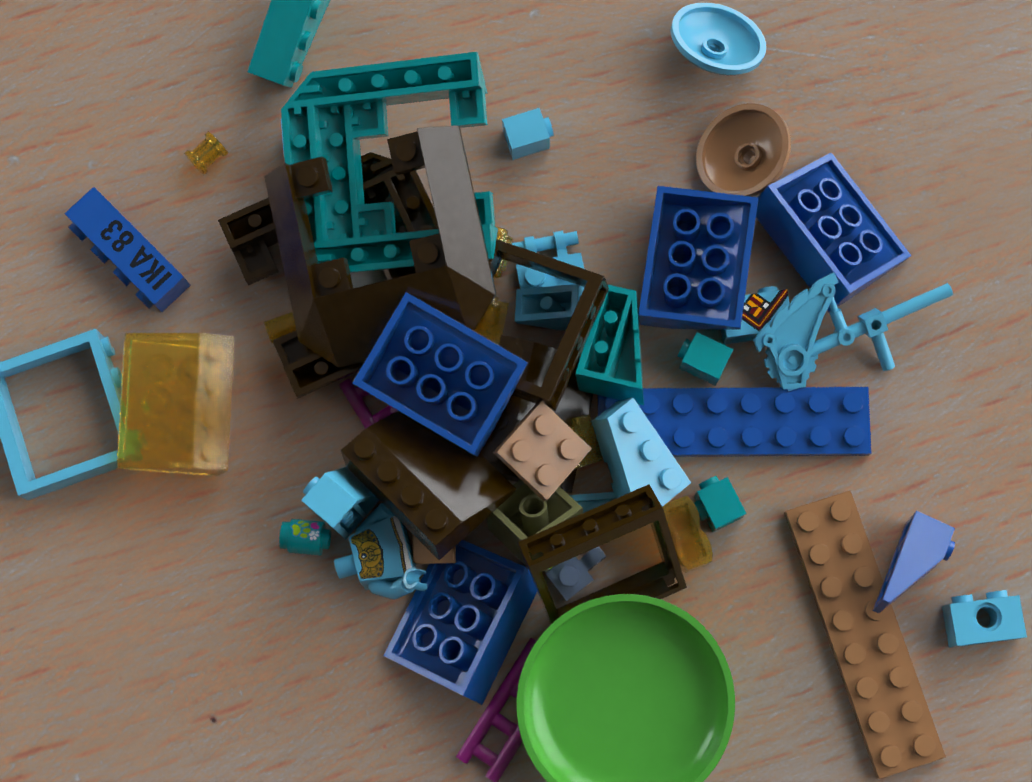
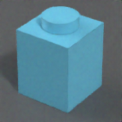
(527, 133)

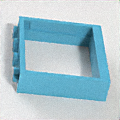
(10, 432)

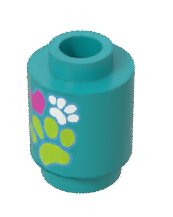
(304, 537)

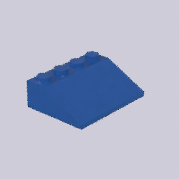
(829, 227)
(697, 260)
(441, 374)
(464, 620)

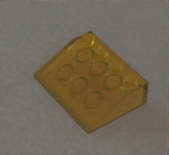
(176, 403)

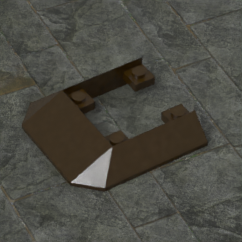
(253, 231)
(449, 266)

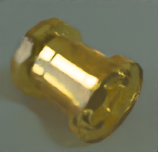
(206, 153)

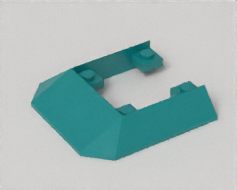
(350, 104)

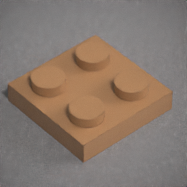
(542, 450)

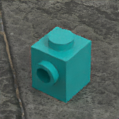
(704, 358)
(718, 503)

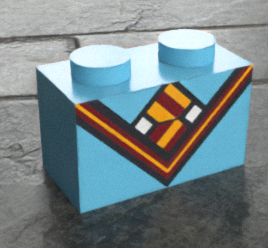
(757, 311)

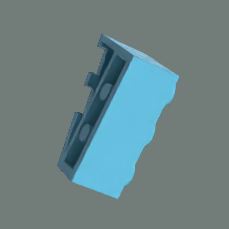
(637, 452)
(339, 500)

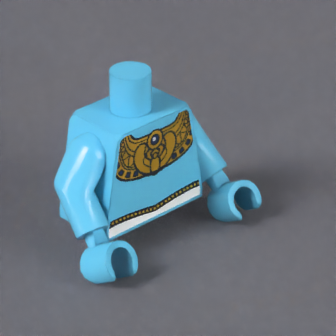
(382, 557)

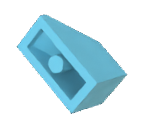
(547, 306)

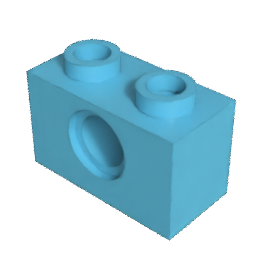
(1004, 624)

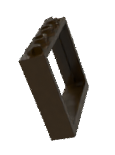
(577, 329)
(600, 527)

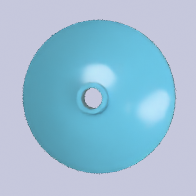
(718, 39)

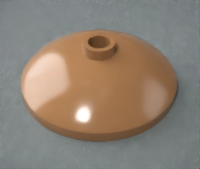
(733, 140)

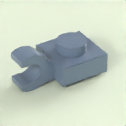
(573, 574)

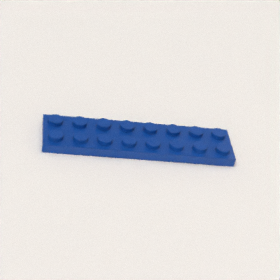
(758, 420)

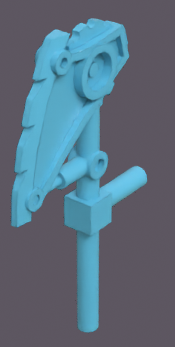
(795, 328)

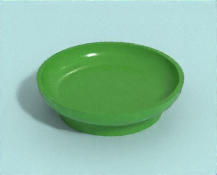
(625, 695)

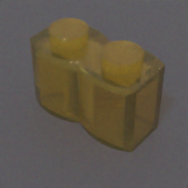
(689, 541)

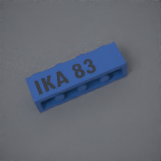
(127, 249)

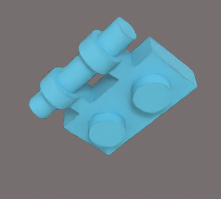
(533, 279)

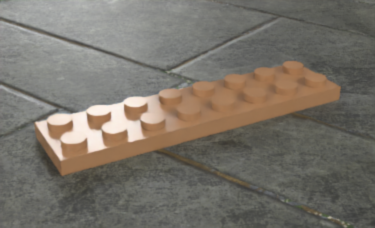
(864, 642)

